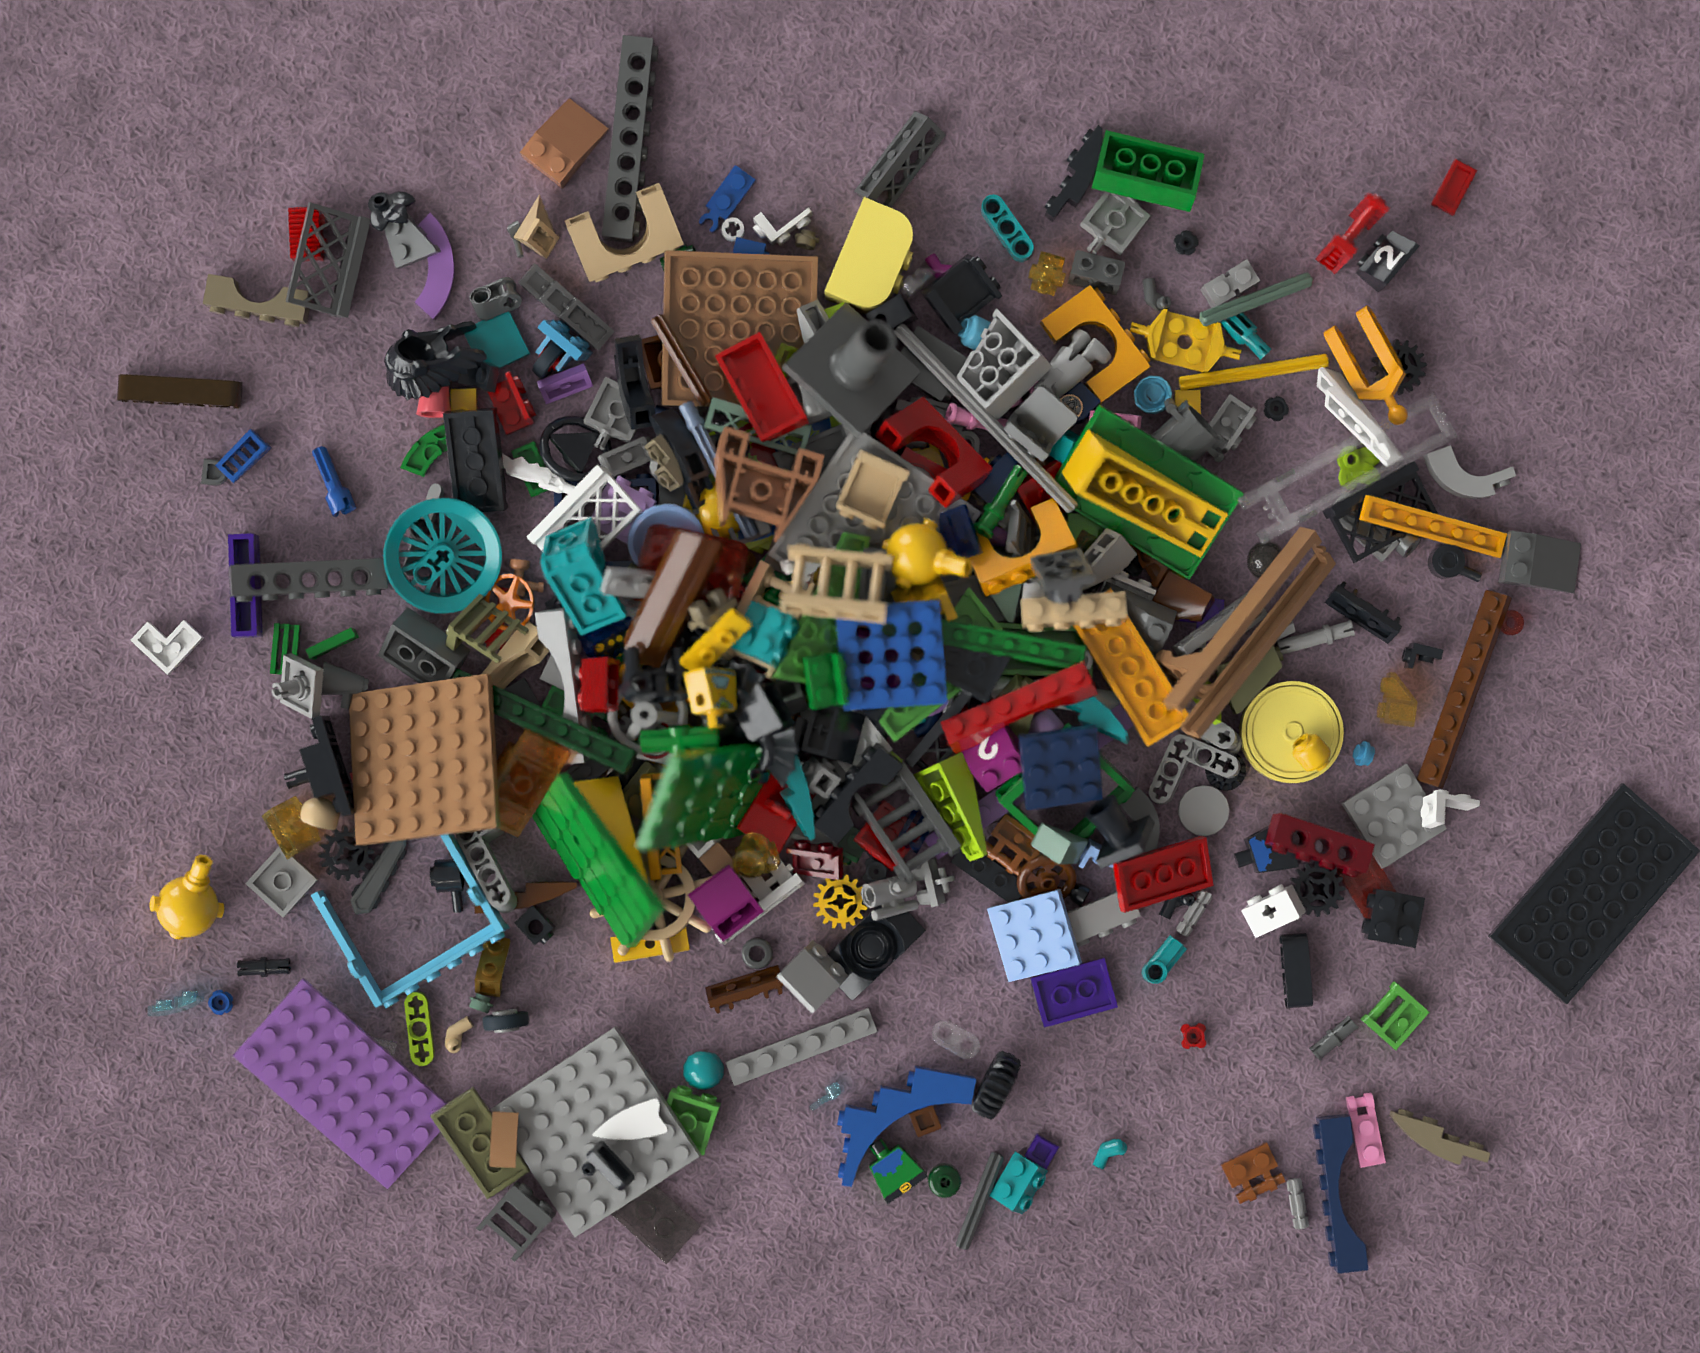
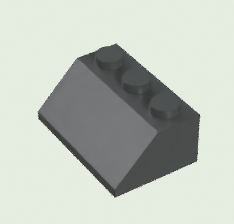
(421, 649)

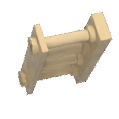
(763, 578)
(845, 607)

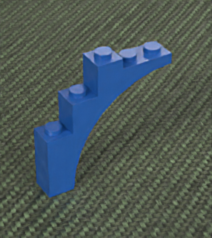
(891, 1103)

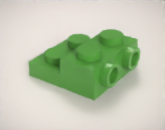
(695, 1114)

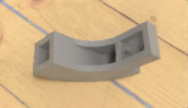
(1453, 479)

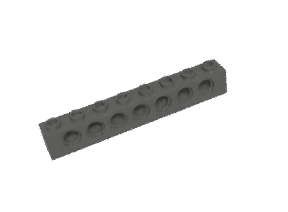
(632, 49)

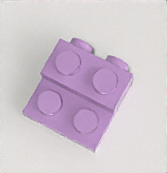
(642, 498)

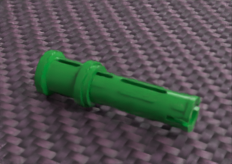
(995, 510)

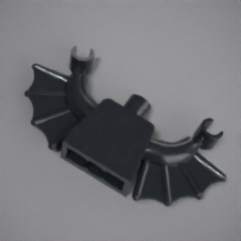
(764, 719)

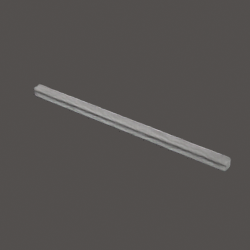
(985, 418)

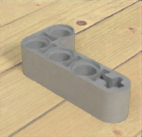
(487, 866)

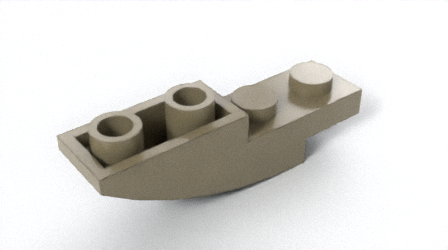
(1429, 1136)

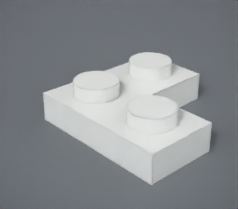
(170, 650)

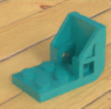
(574, 568)

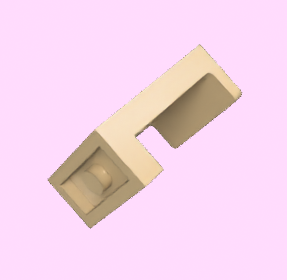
(871, 489)

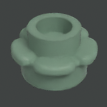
(480, 1003)

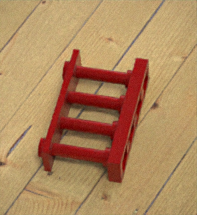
(1342, 247)

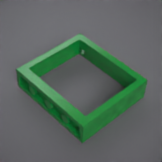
(1014, 787)

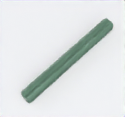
(1255, 299)

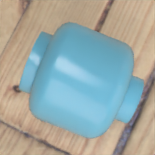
(972, 331)

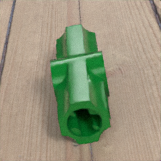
(679, 739)

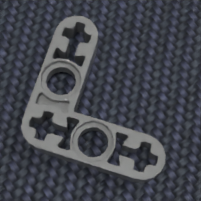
(1189, 755)

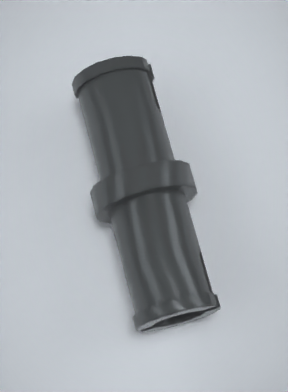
(1333, 1038)

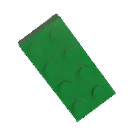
(1148, 171)

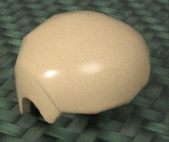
(320, 813)

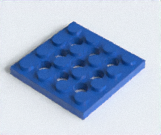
(907, 693)

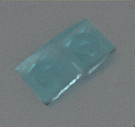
(181, 1003)

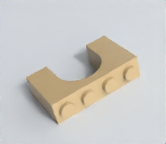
(601, 260)

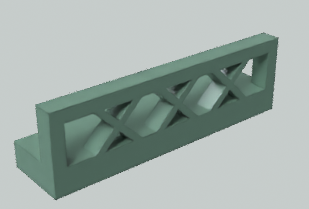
(736, 411)

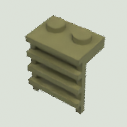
(471, 618)

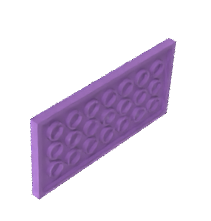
(343, 1083)

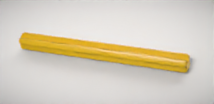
(1253, 371)

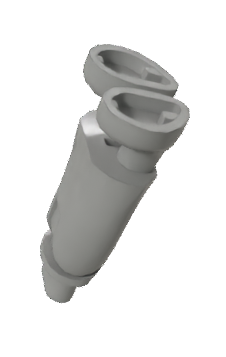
(1071, 369)

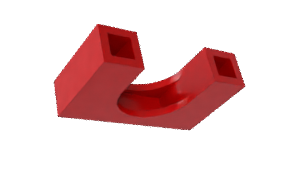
(924, 423)

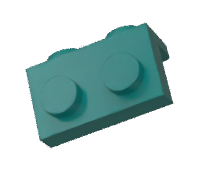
(1019, 1183)

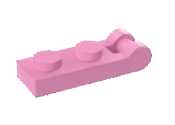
(1365, 1131)

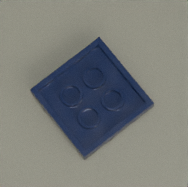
(1060, 767)

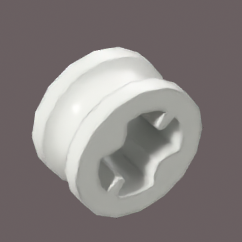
(725, 226)

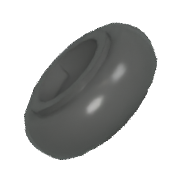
(746, 952)

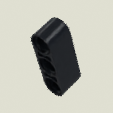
(1297, 974)

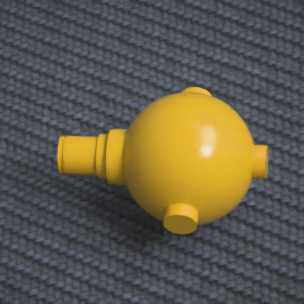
(709, 514)
(922, 555)
(188, 903)

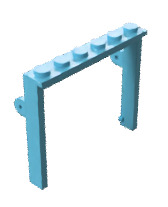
(430, 970)

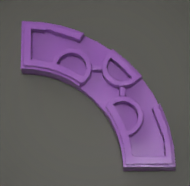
(440, 269)

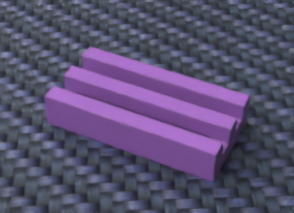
(564, 383)

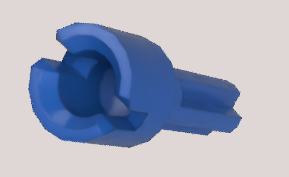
(338, 497)

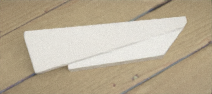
(1353, 414)

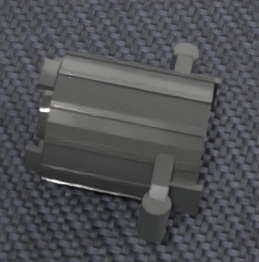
(1189, 433)

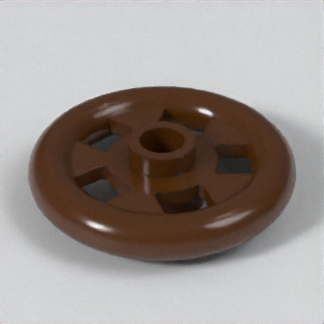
(1046, 873)

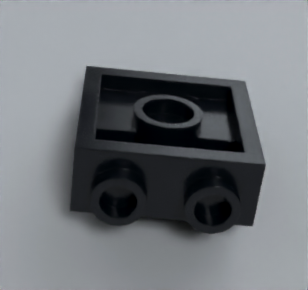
(1393, 917)

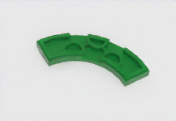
(425, 451)

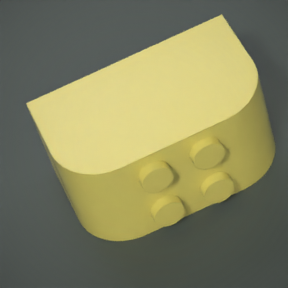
(872, 258)

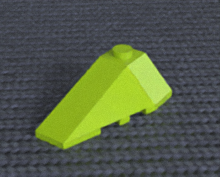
(953, 794)

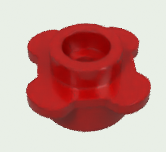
(1199, 1041)

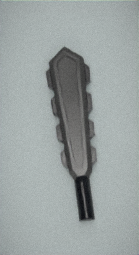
(376, 880)

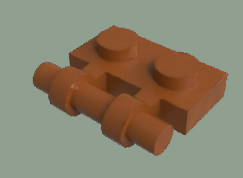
(1016, 838)
(1250, 1165)

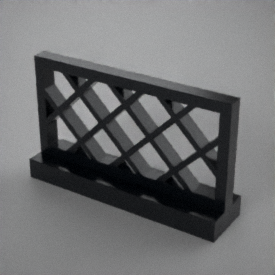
(1377, 489)

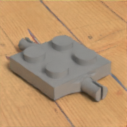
(1114, 222)
(608, 415)

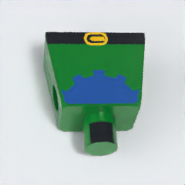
(894, 1170)

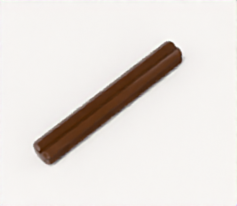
(681, 360)

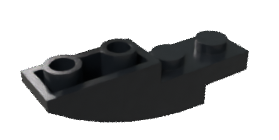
(1082, 167)
(687, 452)

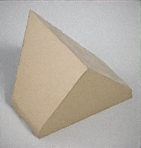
(537, 230)

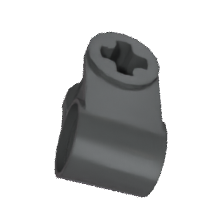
(493, 299)

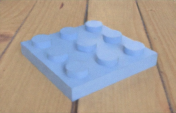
(1034, 935)

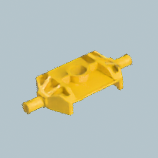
(1206, 341)

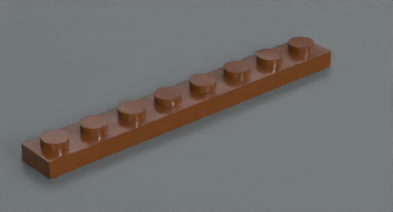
(1464, 689)

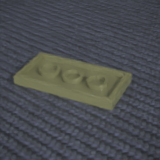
(467, 1128)

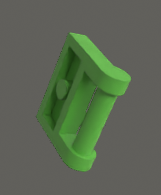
(1401, 1021)

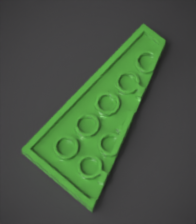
(900, 720)

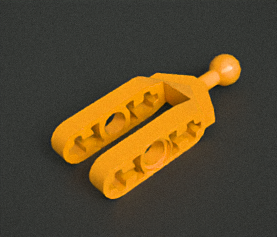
(1386, 387)

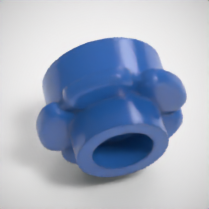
(213, 1002)

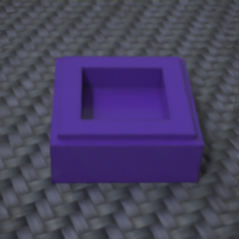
(1041, 1151)

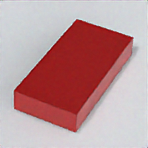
(1453, 187)

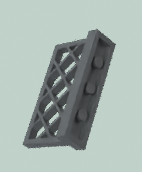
(349, 264)

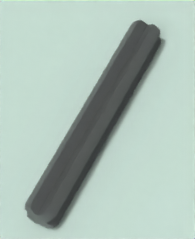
(979, 1200)

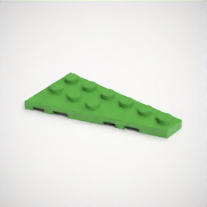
(816, 633)

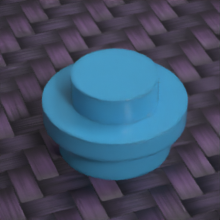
(1363, 754)

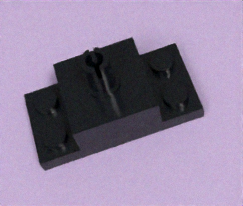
(324, 768)

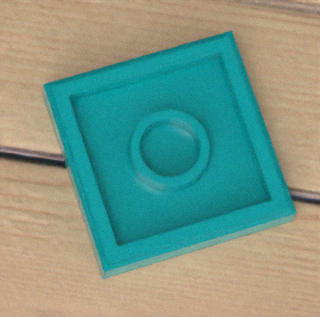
(498, 340)

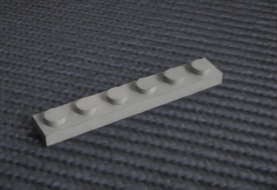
(801, 1046)

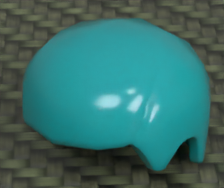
(703, 1070)

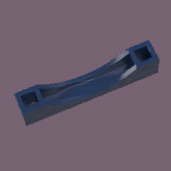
(1004, 464)
(1335, 1139)

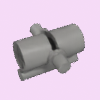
(891, 895)

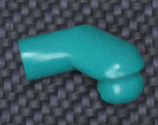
(1109, 1149)

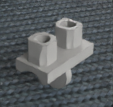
(936, 883)

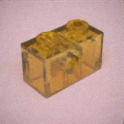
(288, 828)

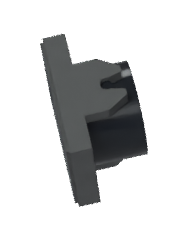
(1061, 574)

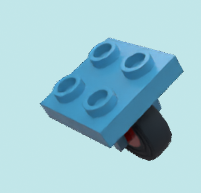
(558, 348)

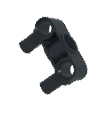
(653, 685)

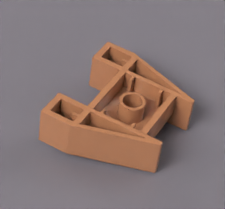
(758, 488)

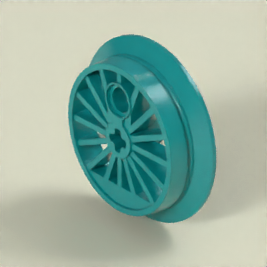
(473, 524)

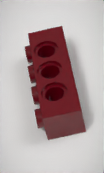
(1357, 850)

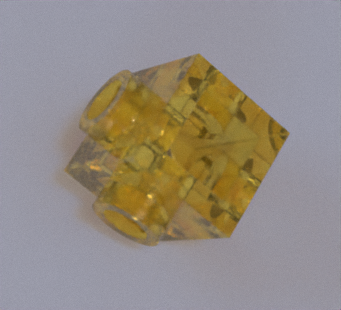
(1047, 273)

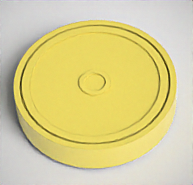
(1280, 717)

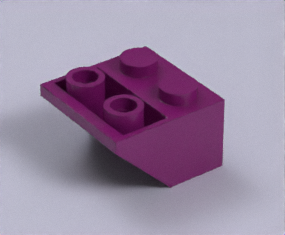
(725, 903)

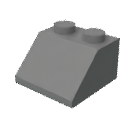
(812, 976)

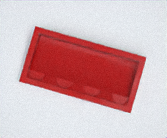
(761, 388)

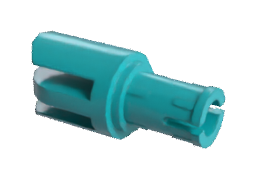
(1248, 335)

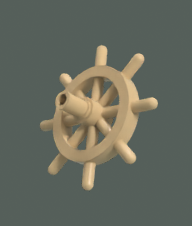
(685, 915)

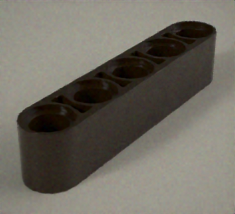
(179, 390)

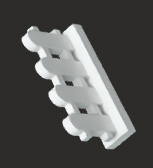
(768, 898)

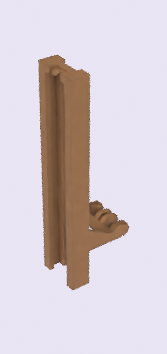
(1193, 670)

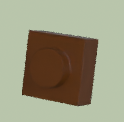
(925, 1120)

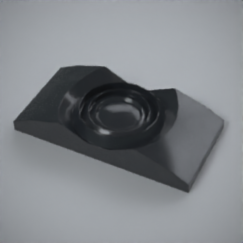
(873, 948)

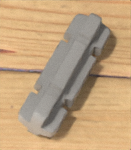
(1194, 913)
(1297, 1203)

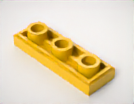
(678, 942)

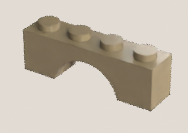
(224, 294)

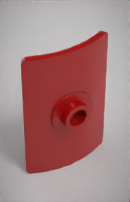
(770, 815)

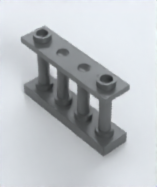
(931, 822)

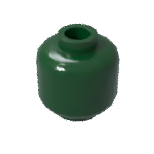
(946, 1171)

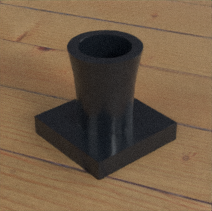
(1121, 837)

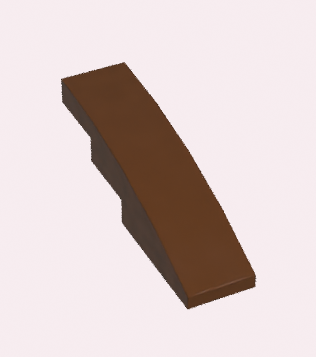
(538, 892)

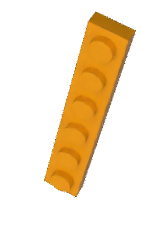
(1432, 526)

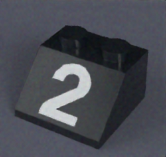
(1386, 260)

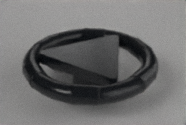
(573, 446)

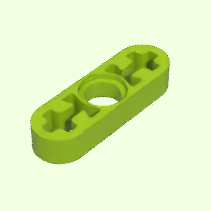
(410, 1010)

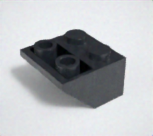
(833, 733)

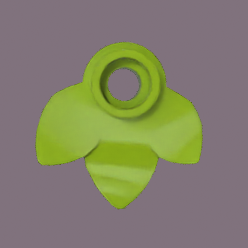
(1363, 462)

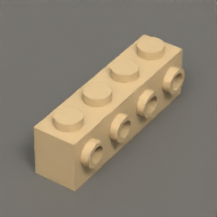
(1086, 612)

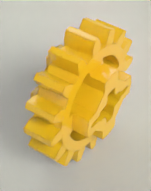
(838, 889)

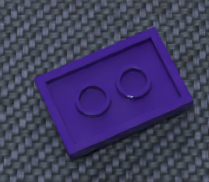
(1073, 992)

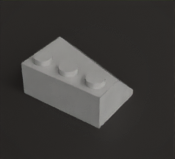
(1002, 367)

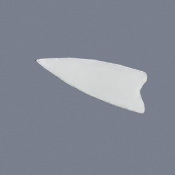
(634, 1123)

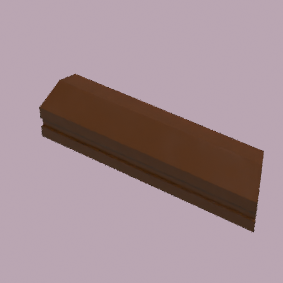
(671, 592)

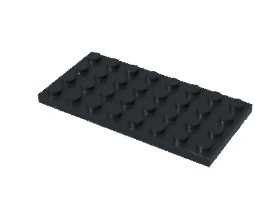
(1594, 893)

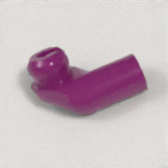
(933, 262)

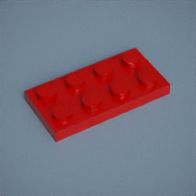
(1163, 874)

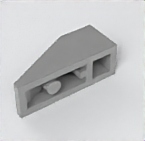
(1108, 556)

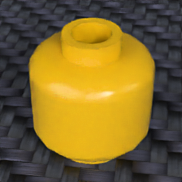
(1311, 752)

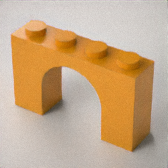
(1089, 309)
(1000, 572)

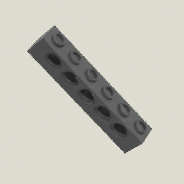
(372, 568)

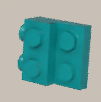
(768, 634)

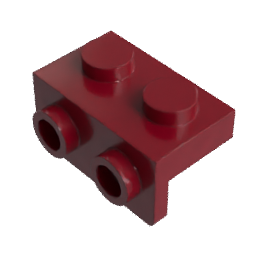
(817, 859)

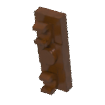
(744, 987)

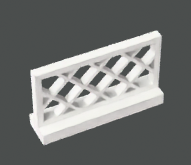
(575, 503)

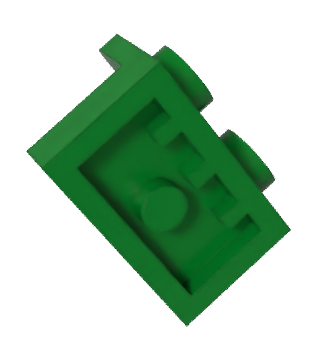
(826, 680)

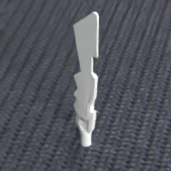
(534, 473)

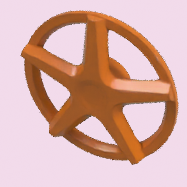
(510, 600)

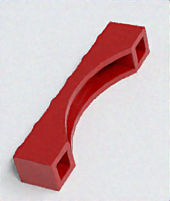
(1053, 691)

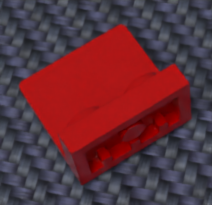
(511, 407)

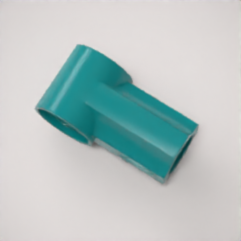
(1164, 958)

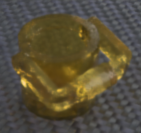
(753, 854)

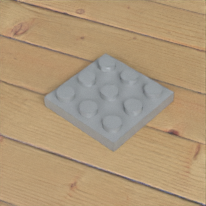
(1391, 815)

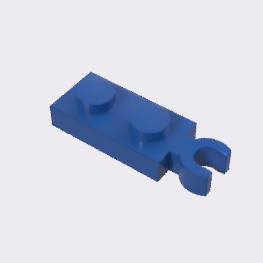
(727, 196)

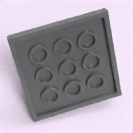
(852, 368)

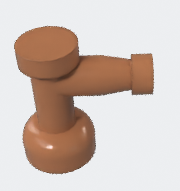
(519, 567)

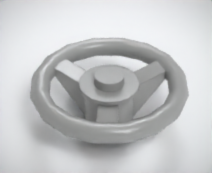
(645, 716)

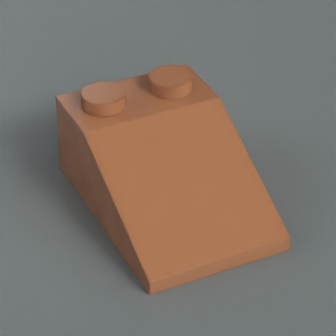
(564, 142)

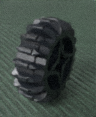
(996, 1085)

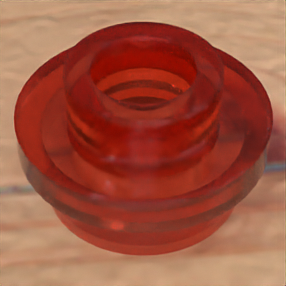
(1519, 623)

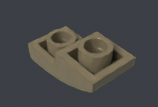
(669, 472)

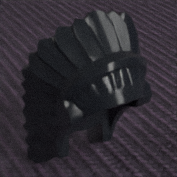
(422, 363)

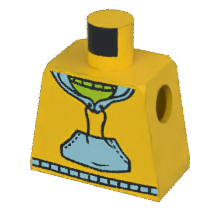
(712, 693)

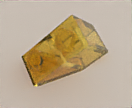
(1398, 703)

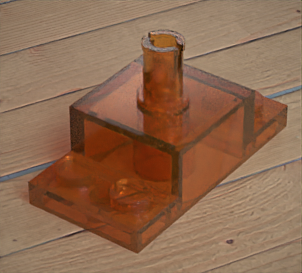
(525, 777)

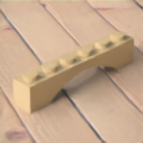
(517, 656)

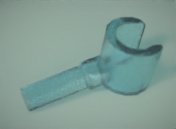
(832, 1090)

